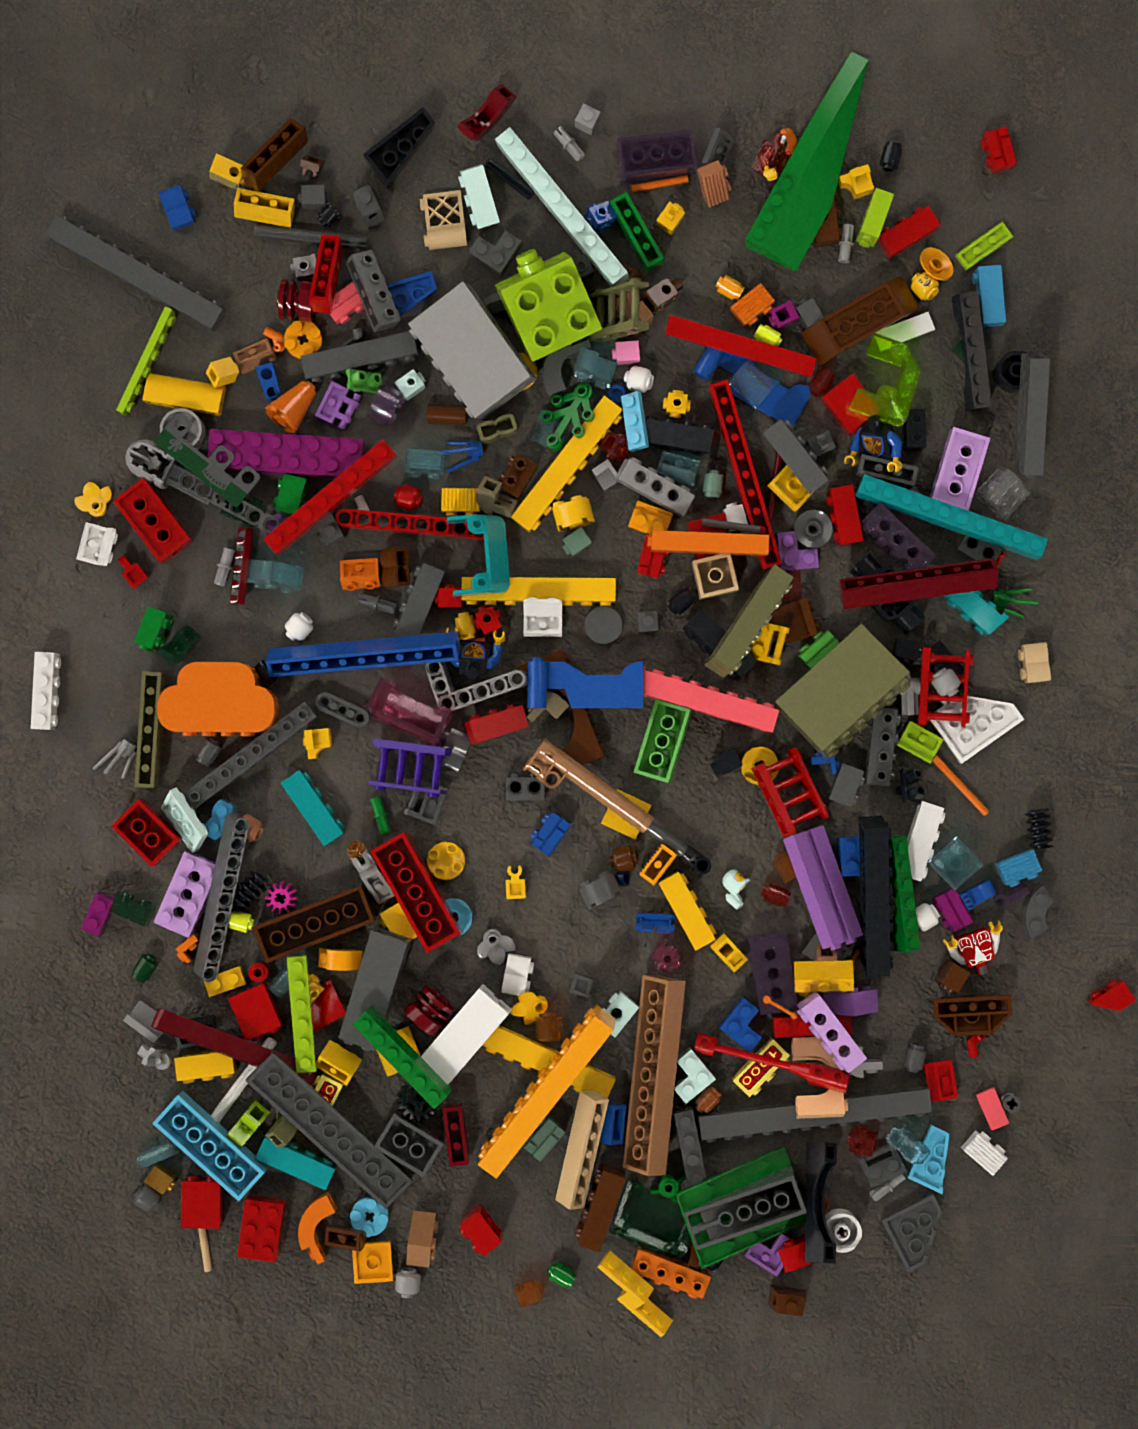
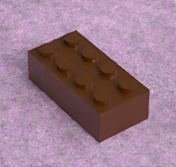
(601, 1206)

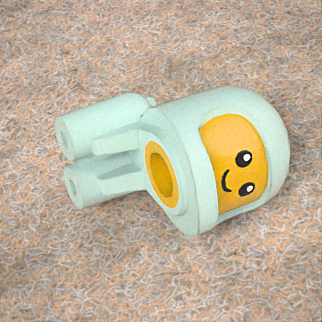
(734, 883)

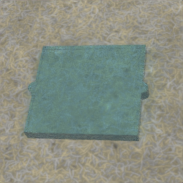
(543, 430)

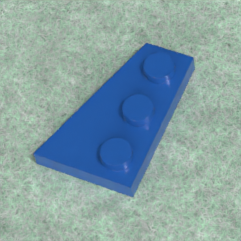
(412, 291)

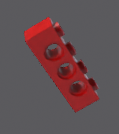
(326, 274)

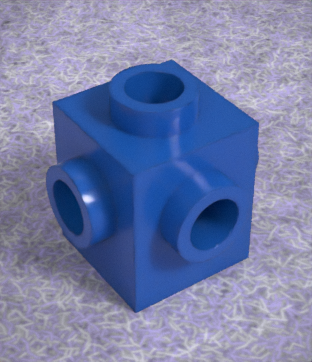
(600, 216)

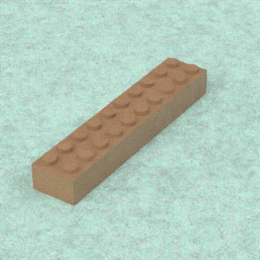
(654, 1075)

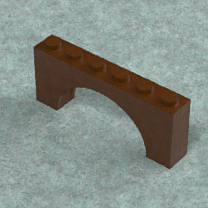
(583, 744)

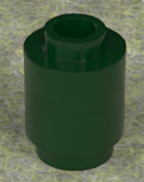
(144, 968)

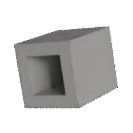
(587, 119)

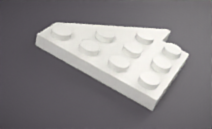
(987, 722)

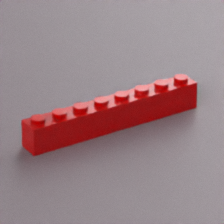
(330, 497)

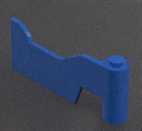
(777, 405)
(584, 689)

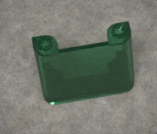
(650, 1222)

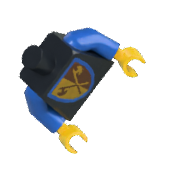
(878, 441)
(478, 656)

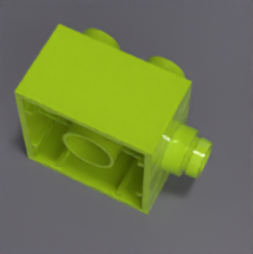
(547, 304)

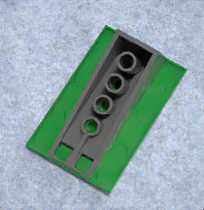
(727, 1209)

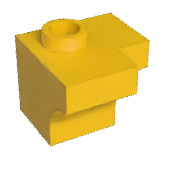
(857, 181)
(317, 740)

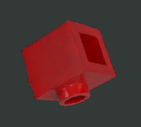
(445, 598)

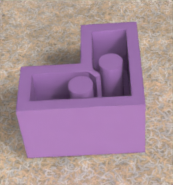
(853, 1003)

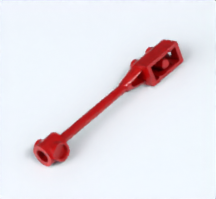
(815, 1073)

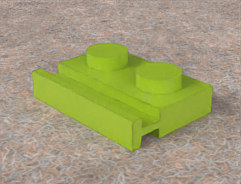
(919, 742)

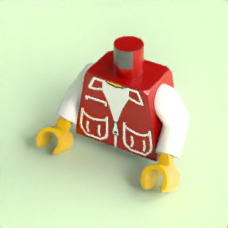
(976, 947)

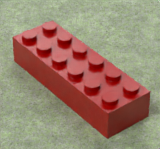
(416, 892)

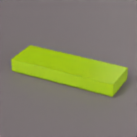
(984, 246)

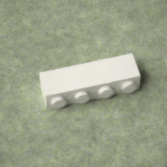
(922, 836)

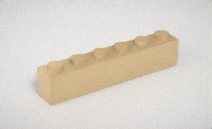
(582, 1149)

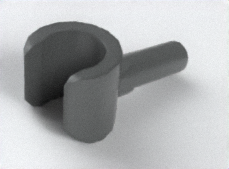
(358, 336)

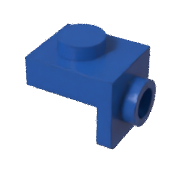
(819, 759)

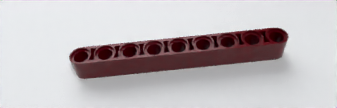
(219, 1041)

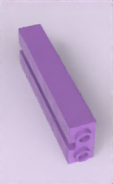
(823, 888)

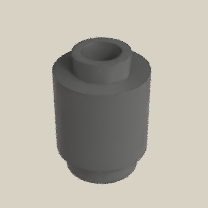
(208, 752)
(915, 1057)

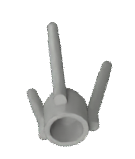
(123, 749)

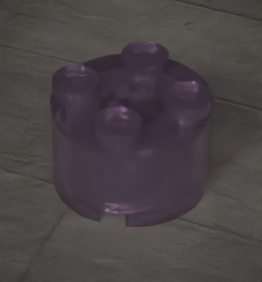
(385, 405)

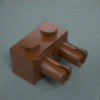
(518, 476)

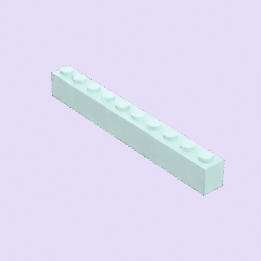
(561, 208)

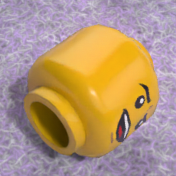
(924, 286)

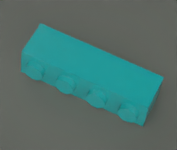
(313, 808)
(298, 1162)

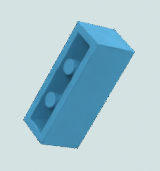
(991, 295)

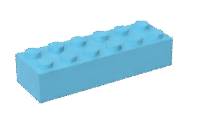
(212, 1150)

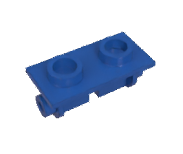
(647, 921)

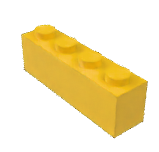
(686, 910)

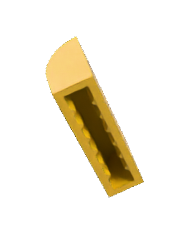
(184, 393)

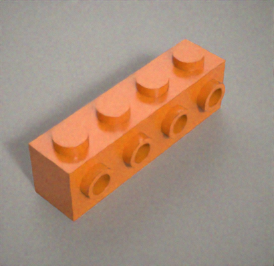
(670, 1272)

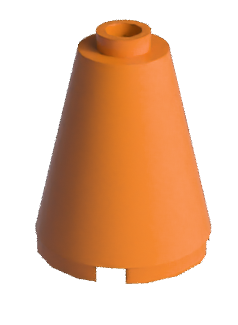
(292, 406)

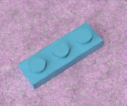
(634, 421)

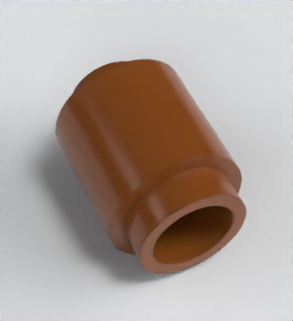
(707, 1100)

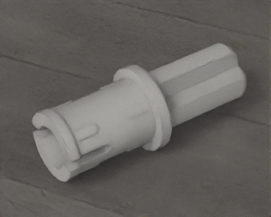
(569, 144)
(846, 243)
(224, 567)
(881, 1190)

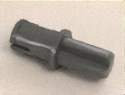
(377, 603)

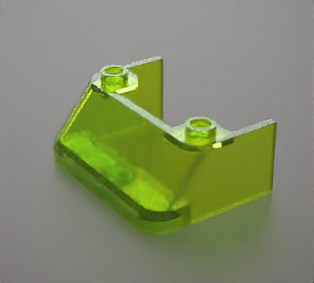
(890, 403)

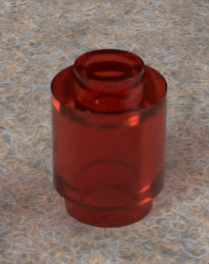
(821, 382)
(775, 895)

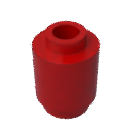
(265, 971)

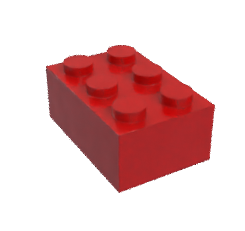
(147, 832)
(261, 1228)

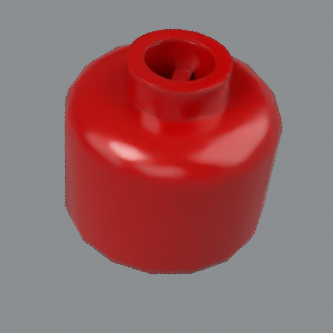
(408, 497)

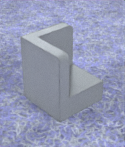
(605, 475)

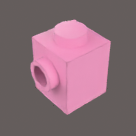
(626, 352)

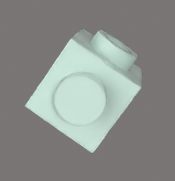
(411, 384)

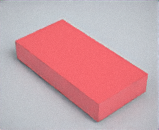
(992, 1108)

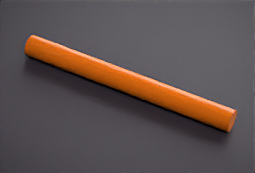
(960, 785)

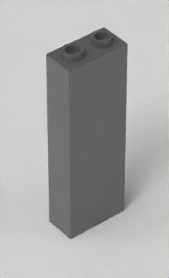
(1032, 414)
(375, 982)

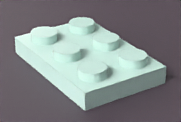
(184, 820)

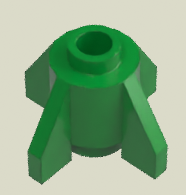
(668, 1180)

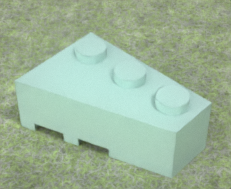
(478, 196)

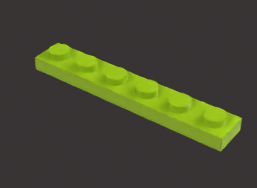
(149, 355)
(301, 1014)

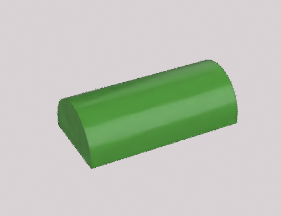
(663, 741)

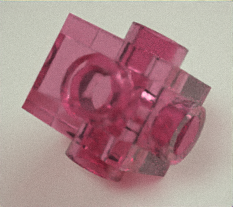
(662, 951)

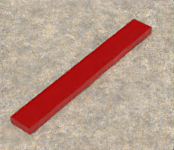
(740, 346)

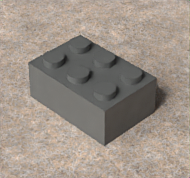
(409, 1143)

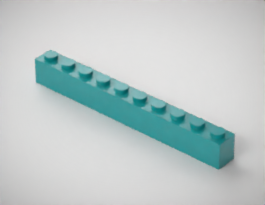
(951, 517)

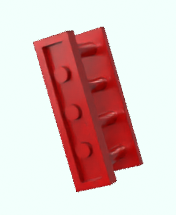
(927, 696)
(771, 792)

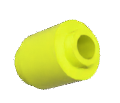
(768, 335)
(240, 921)

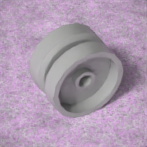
(196, 434)

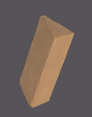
(254, 355)

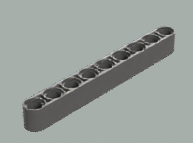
(219, 887)

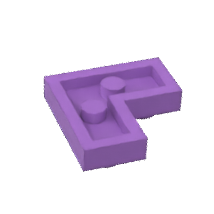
(792, 557)
(767, 1257)

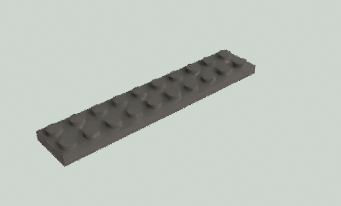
(329, 1130)

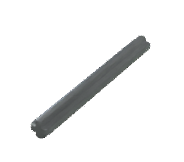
(307, 235)

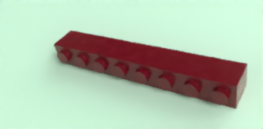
(918, 583)

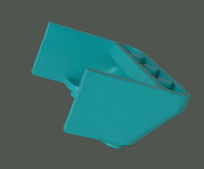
(497, 577)

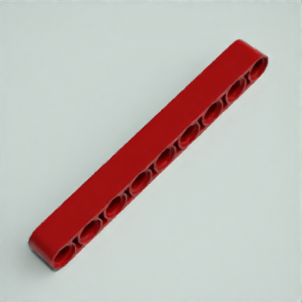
(412, 520)

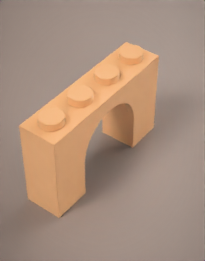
(823, 1105)

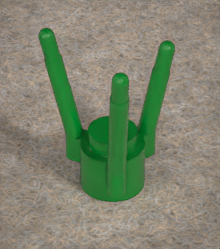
(1000, 599)

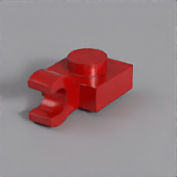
(133, 573)

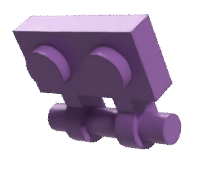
(332, 403)

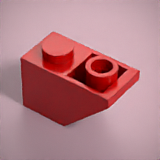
(1114, 996)

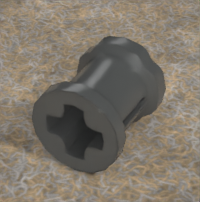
(1012, 1107)

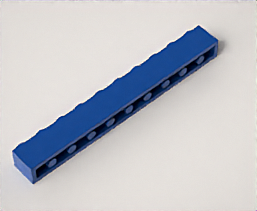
(363, 654)

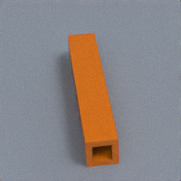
(708, 543)

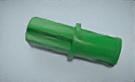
(380, 815)

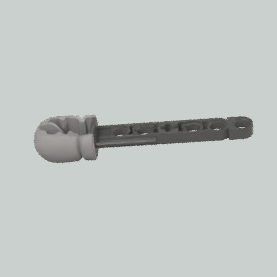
(174, 475)

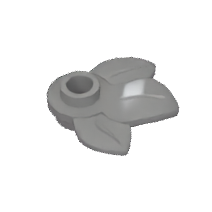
(495, 949)

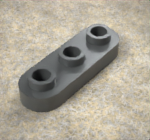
(334, 706)

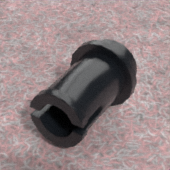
(262, 669)

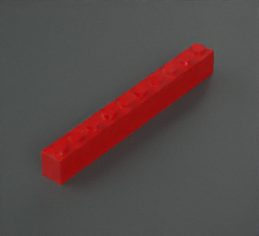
(743, 468)

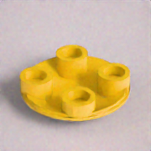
(445, 860)

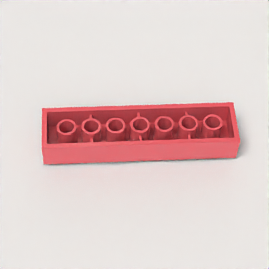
(710, 701)

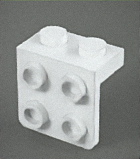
(97, 544)
(542, 617)

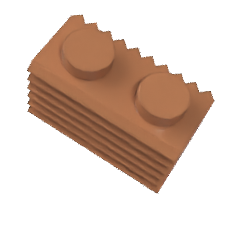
(714, 184)

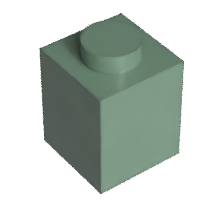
(576, 542)

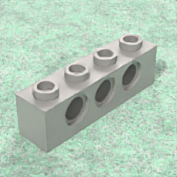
(627, 474)

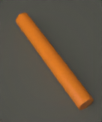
(659, 183)

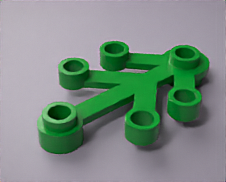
(569, 413)

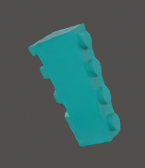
(977, 611)

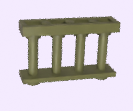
(624, 327)

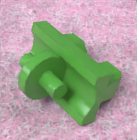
(363, 381)

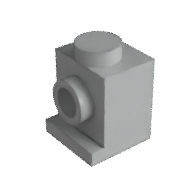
(308, 272)

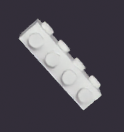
(45, 690)

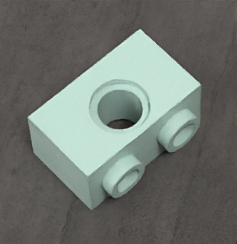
(627, 1007)

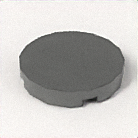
(603, 625)

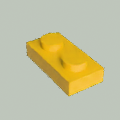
(226, 981)

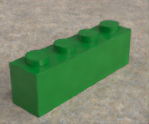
(636, 232)

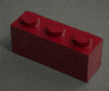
(456, 1134)

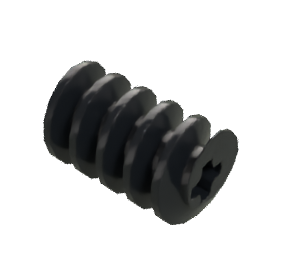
(1039, 828)
(249, 890)

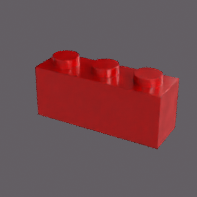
(908, 231)
(844, 515)
(496, 723)

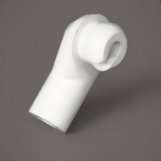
(362, 505)

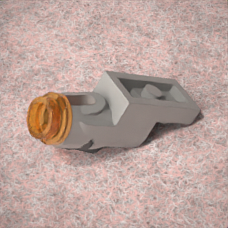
(369, 871)

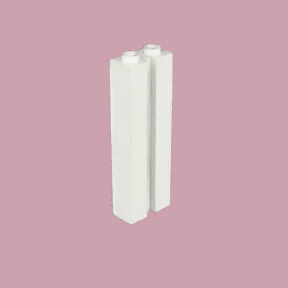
(465, 1033)

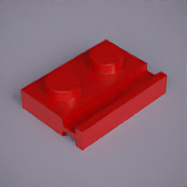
(940, 1080)

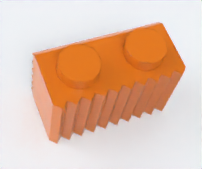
(752, 305)

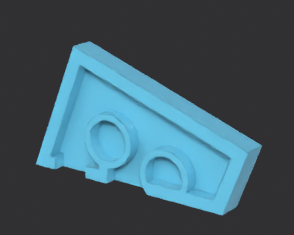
(933, 1169)

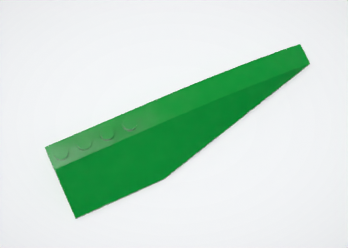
(811, 174)

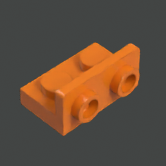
(359, 574)

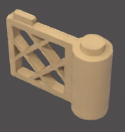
(444, 235)

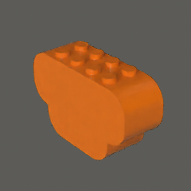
(218, 700)

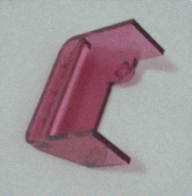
(408, 714)

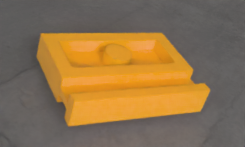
(649, 518)

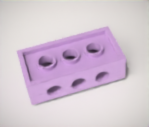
(976, 446)
(175, 895)
(851, 1055)

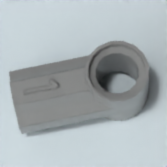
(909, 698)

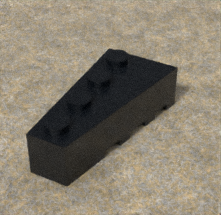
(397, 148)

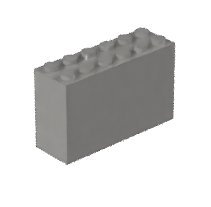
(471, 351)

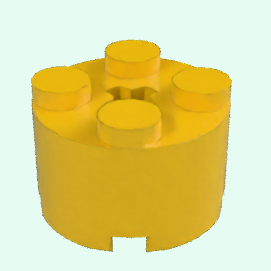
(573, 514)

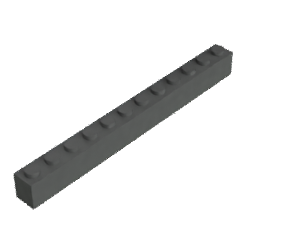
(782, 1117)

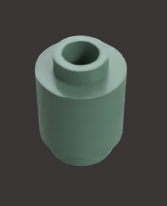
(713, 484)

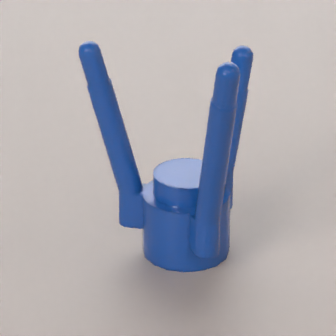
(472, 448)

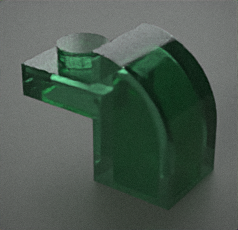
(180, 645)

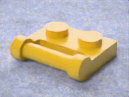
(762, 646)

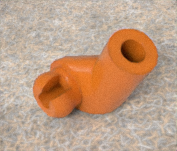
(790, 139)
(277, 339)

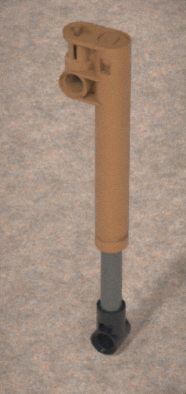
(552, 760)

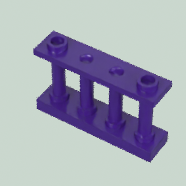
(420, 751)

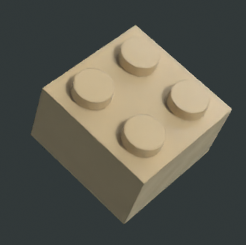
(714, 576)

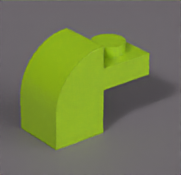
(248, 1123)

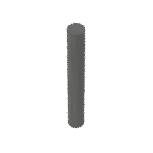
(731, 525)

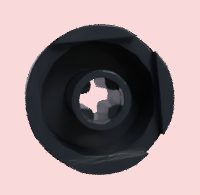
(1003, 372)

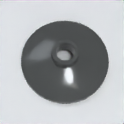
(820, 522)

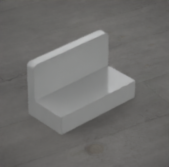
(141, 1020)

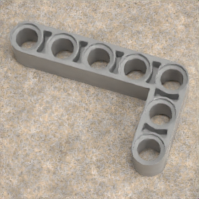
(473, 691)

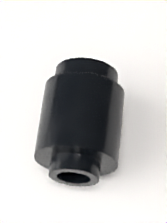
(891, 156)
(681, 601)

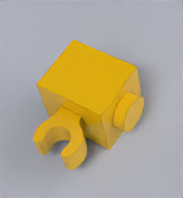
(670, 217)

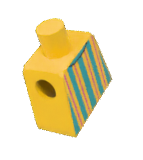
(222, 170)

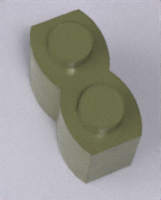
(492, 430)

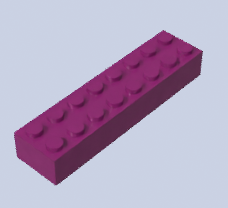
(286, 453)

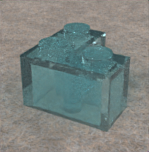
(594, 368)
(275, 574)

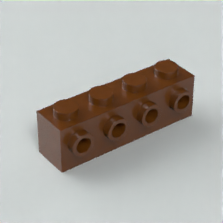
(274, 154)

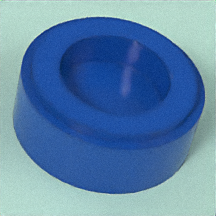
(615, 393)

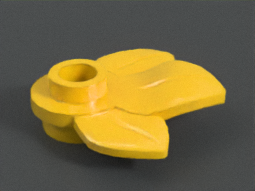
(94, 496)
(529, 1006)

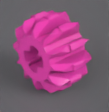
(283, 891)

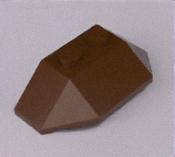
(972, 1013)

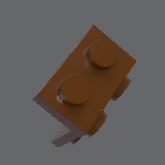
(796, 617)

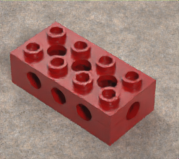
(129, 503)

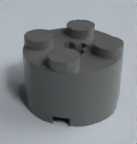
(600, 891)

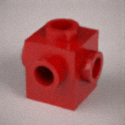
(493, 624)

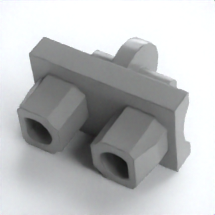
(155, 1056)

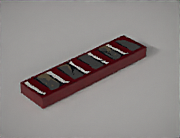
(241, 566)

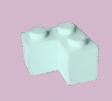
(696, 1076)

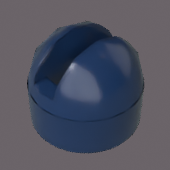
(623, 878)

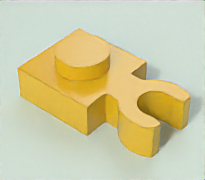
(515, 887)

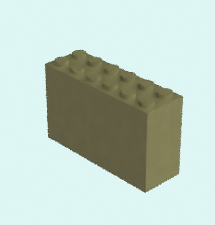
(844, 692)

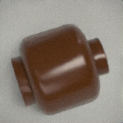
(624, 858)

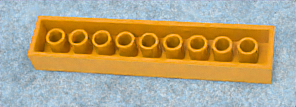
(546, 1091)

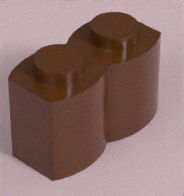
(395, 567)

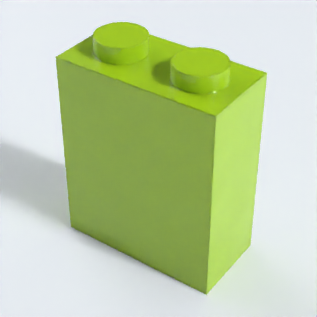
(874, 218)

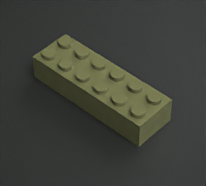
(749, 622)

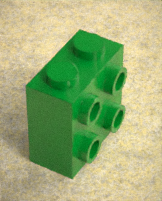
(153, 629)

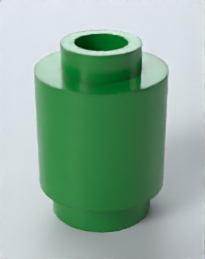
(561, 1274)

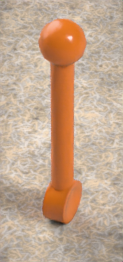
(766, 999)

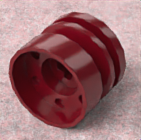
(295, 300)
(427, 1013)

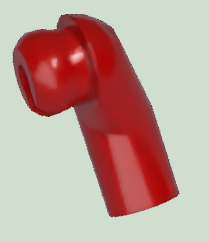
(972, 1042)

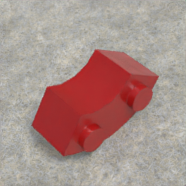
(793, 1254)

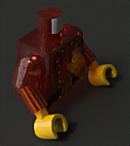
(771, 158)

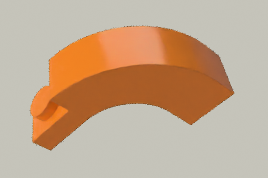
(315, 1212)

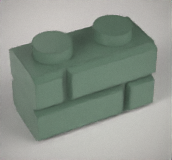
(544, 1138)

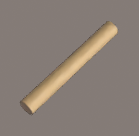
(205, 1250)

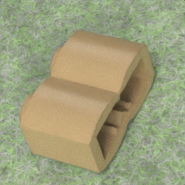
(1035, 663)

